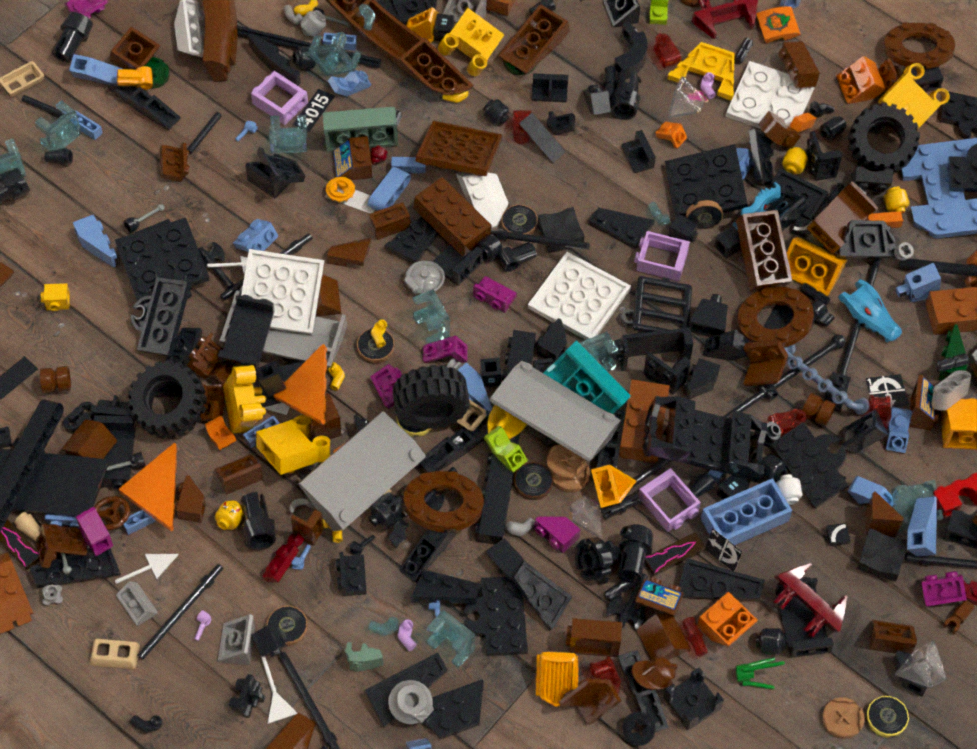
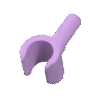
(205, 620)

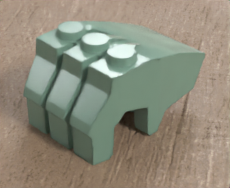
(365, 659)

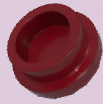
(378, 154)

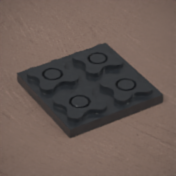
(707, 176)
(164, 253)

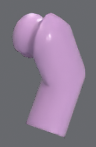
(706, 85)
(404, 635)

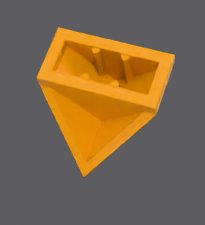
(423, 23)
(611, 485)

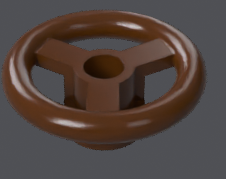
(111, 514)

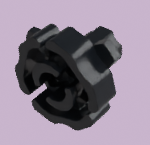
(598, 557)

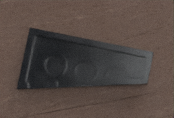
(713, 582)
(426, 672)

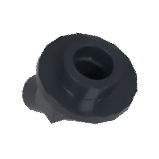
(817, 108)
(773, 431)

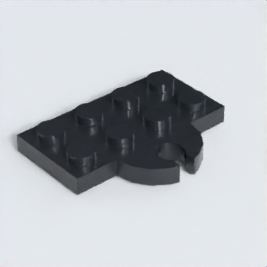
(962, 112)
(963, 171)
(161, 316)
(812, 462)
(500, 617)

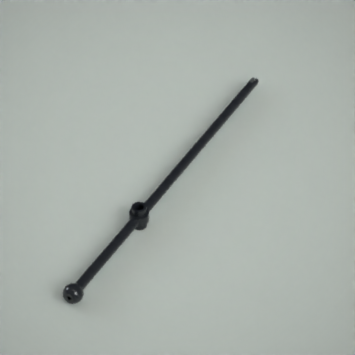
(766, 391)

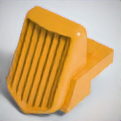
(555, 675)

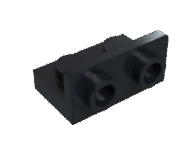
(352, 575)

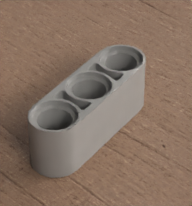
(951, 390)

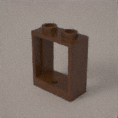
(594, 637)

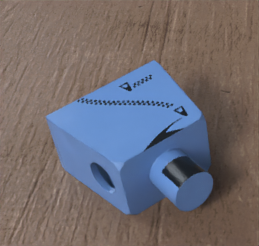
(920, 283)

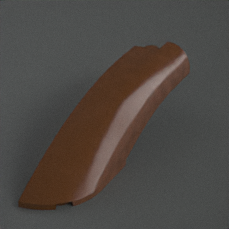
(220, 37)
(404, 47)

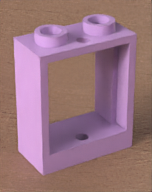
(290, 109)
(665, 243)
(667, 479)

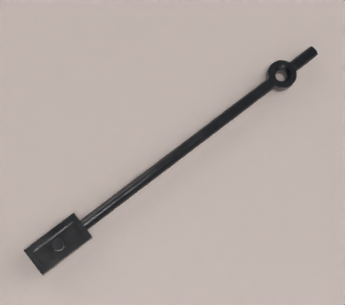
(840, 380)

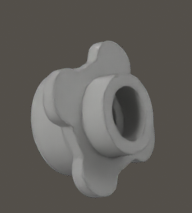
(52, 589)

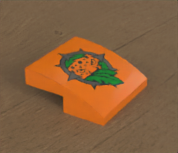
(778, 24)

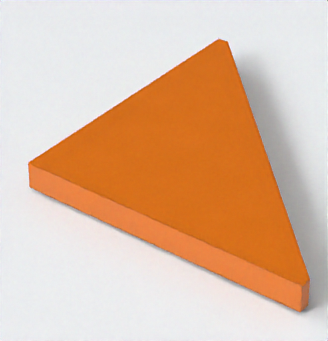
(308, 387)
(155, 487)

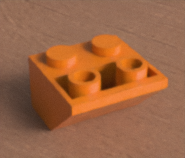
(861, 81)
(726, 620)

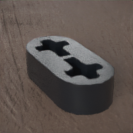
(78, 416)

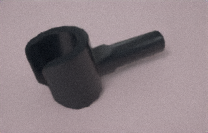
(357, 548)

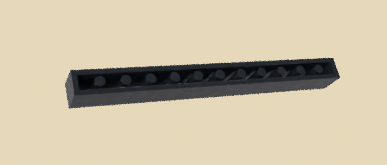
(499, 477)

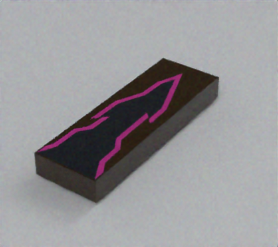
(18, 546)
(674, 554)

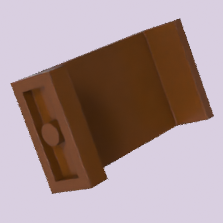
(833, 220)

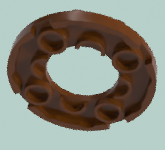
(899, 54)
(788, 335)
(438, 521)

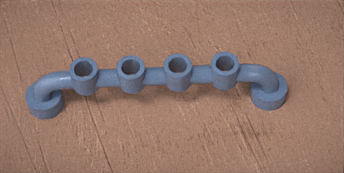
(859, 406)

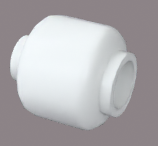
(790, 488)

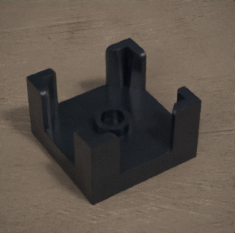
(693, 700)

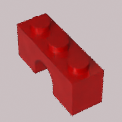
(949, 496)

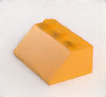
(814, 265)

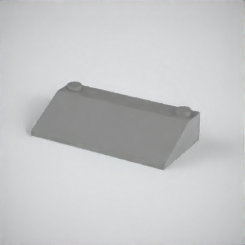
(299, 345)
(555, 411)
(361, 471)

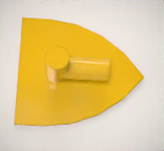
(510, 423)

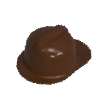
(654, 673)

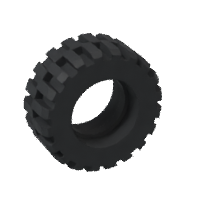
(887, 116)
(153, 381)
(431, 397)

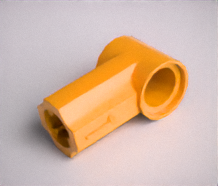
(140, 77)

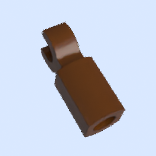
(960, 615)

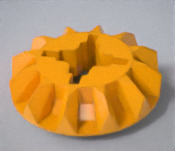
(344, 184)

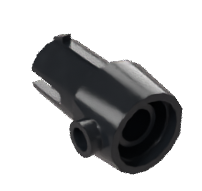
(75, 29)
(625, 98)
(12, 185)
(257, 527)
(634, 545)

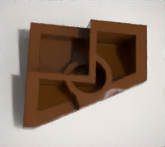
(214, 404)

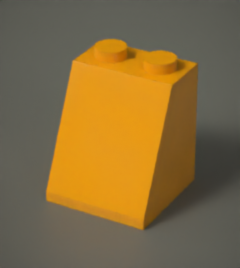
(960, 425)

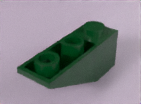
(954, 348)

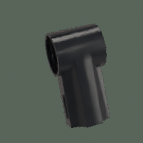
(513, 257)

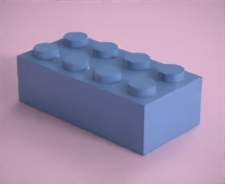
(748, 513)

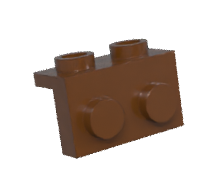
(889, 73)
(174, 162)
(205, 357)

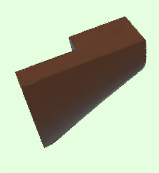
(350, 252)

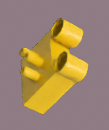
(474, 38)
(912, 97)
(242, 405)
(289, 445)

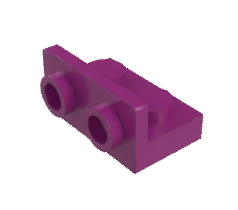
(86, 7)
(494, 294)
(384, 382)
(943, 589)

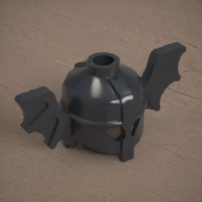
(387, 513)

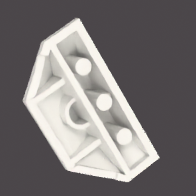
(190, 28)
(484, 195)

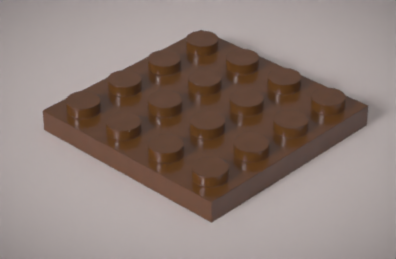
(459, 148)

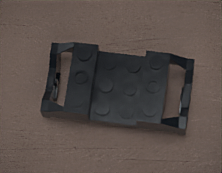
(706, 438)

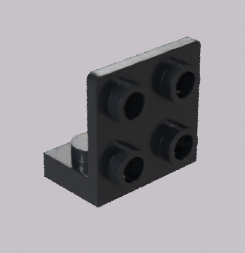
(822, 164)
(459, 267)
(661, 373)

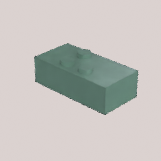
(360, 123)

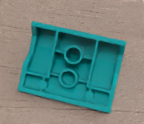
(587, 378)

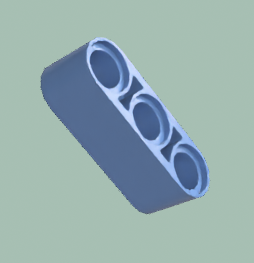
(389, 189)

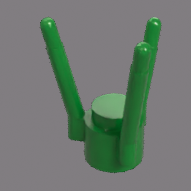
(745, 672)

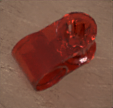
(666, 50)
(520, 134)
(883, 406)
(787, 421)
(606, 671)

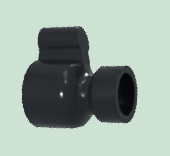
(821, 313)

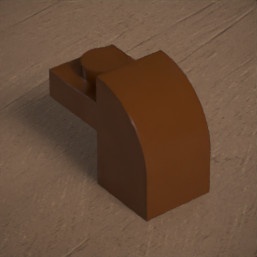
(778, 131)

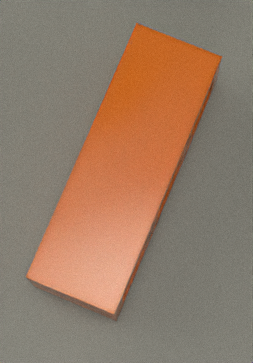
(803, 122)
(892, 219)

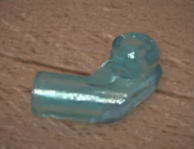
(368, 15)
(656, 213)
(386, 628)

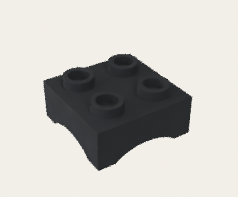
(873, 180)
(561, 226)
(882, 555)

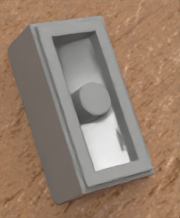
(136, 603)

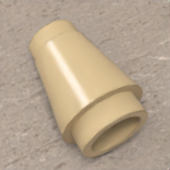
(27, 525)

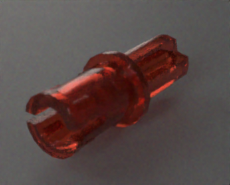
(695, 636)

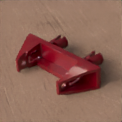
(710, 16)
(823, 613)

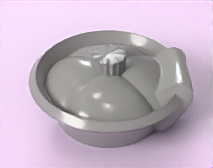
(424, 277)
(410, 702)

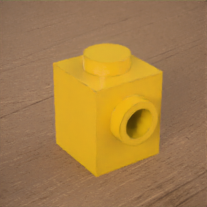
(56, 297)

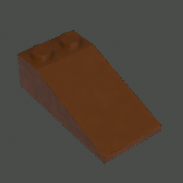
(535, 39)

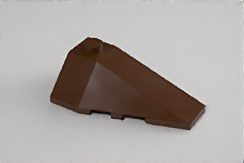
(295, 735)

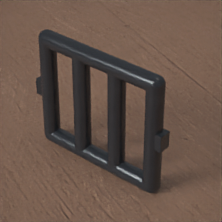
(665, 283)

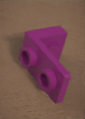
(445, 347)

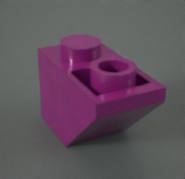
(94, 531)
(558, 531)

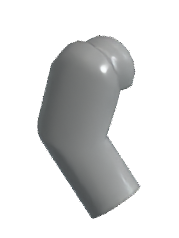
(291, 16)
(519, 528)

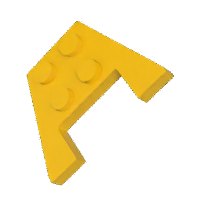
(710, 59)

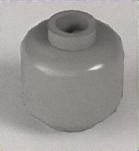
(313, 23)

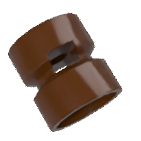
(55, 379)
(818, 409)

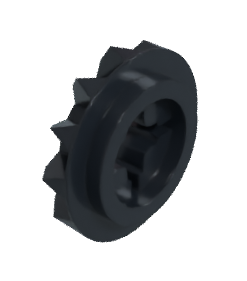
(630, 724)

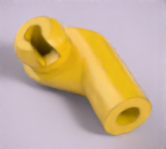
(304, 9)
(338, 376)

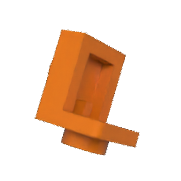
(672, 132)
(219, 433)

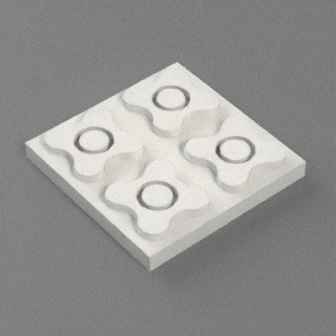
(764, 91)
(287, 282)
(579, 296)

